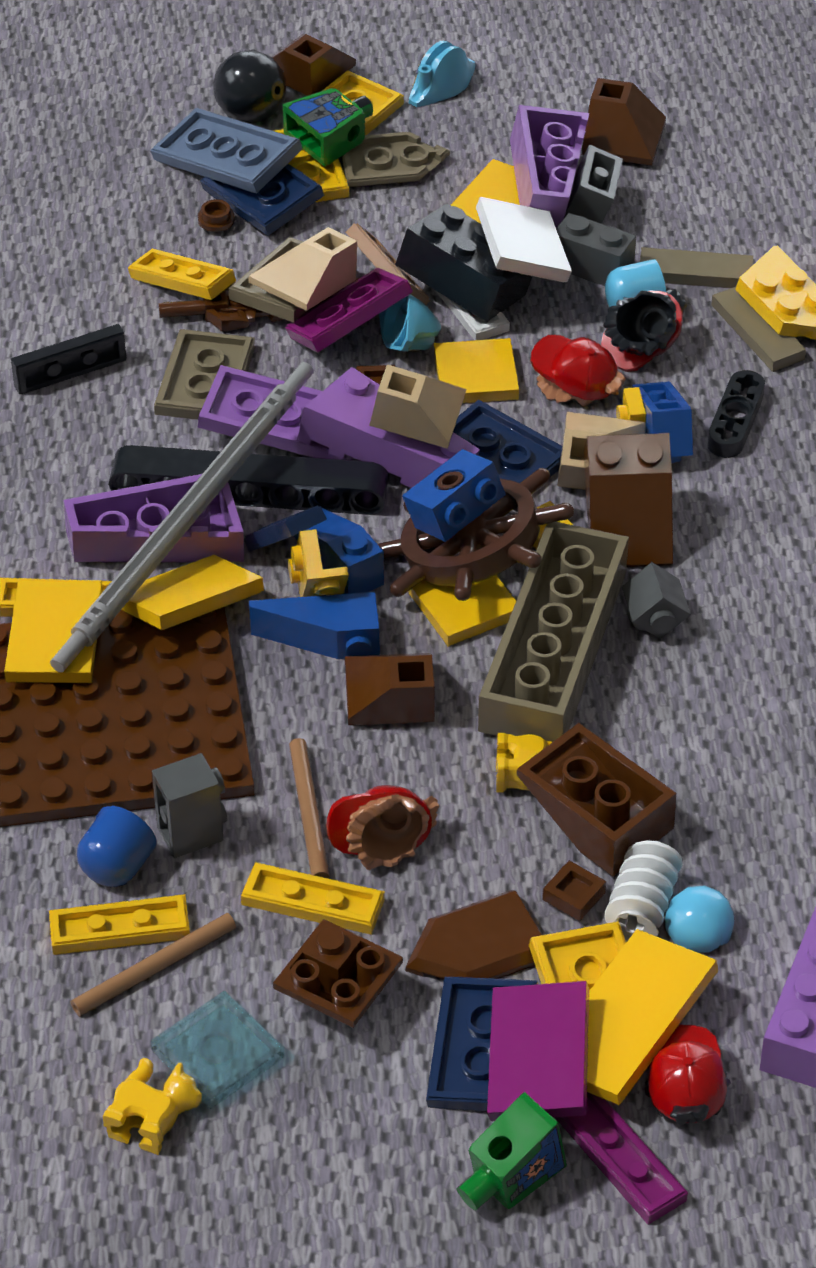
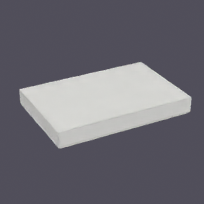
(523, 240)

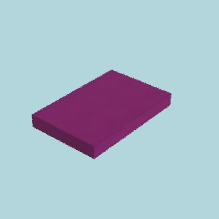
(348, 309)
(539, 1047)

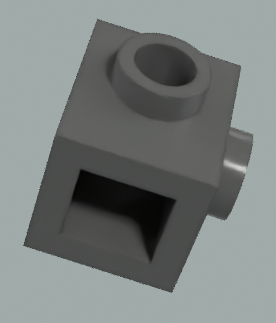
(655, 601)

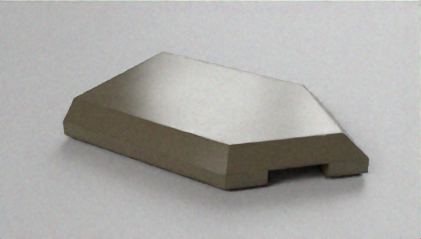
(390, 159)

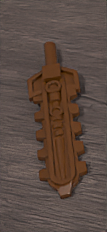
(219, 311)

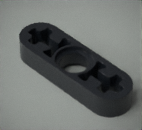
(734, 401)

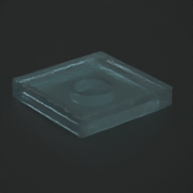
(218, 1048)

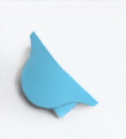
(441, 74)
(409, 325)

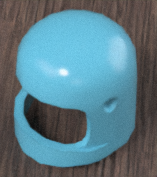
(633, 278)

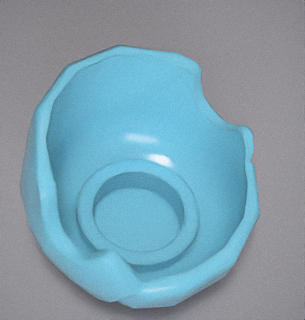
(699, 919)

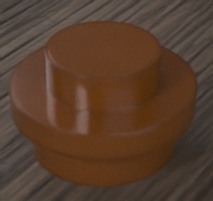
(216, 216)

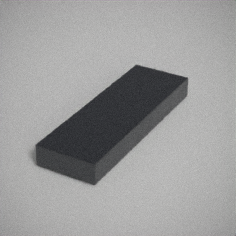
(68, 359)

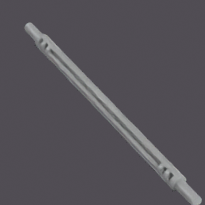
(181, 518)

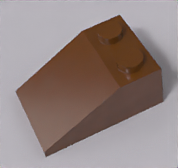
(632, 493)
(598, 796)

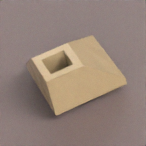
(310, 269)
(417, 406)
(576, 430)

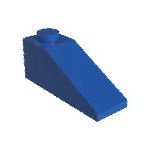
(669, 414)
(350, 546)
(320, 624)

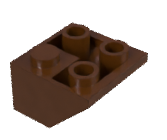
(312, 64)
(623, 122)
(390, 689)
(338, 973)

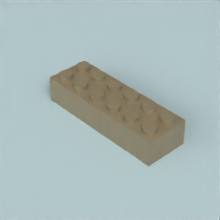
(553, 633)

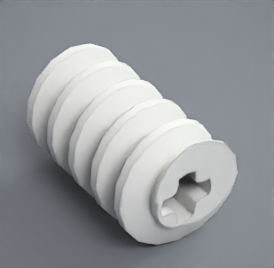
(644, 887)

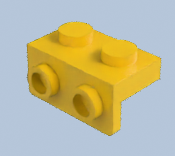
(307, 569)

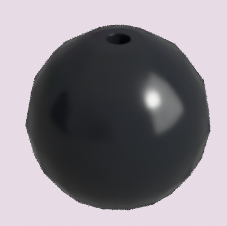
(249, 86)

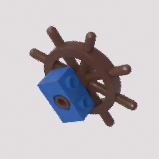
(463, 511)

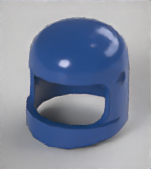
(115, 847)

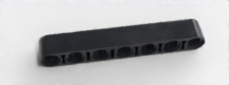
(264, 478)

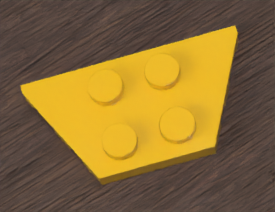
(781, 294)

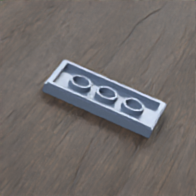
(226, 150)

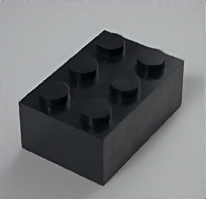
(454, 259)

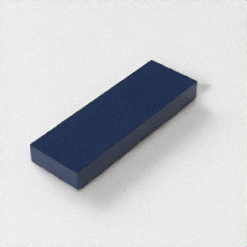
(284, 528)

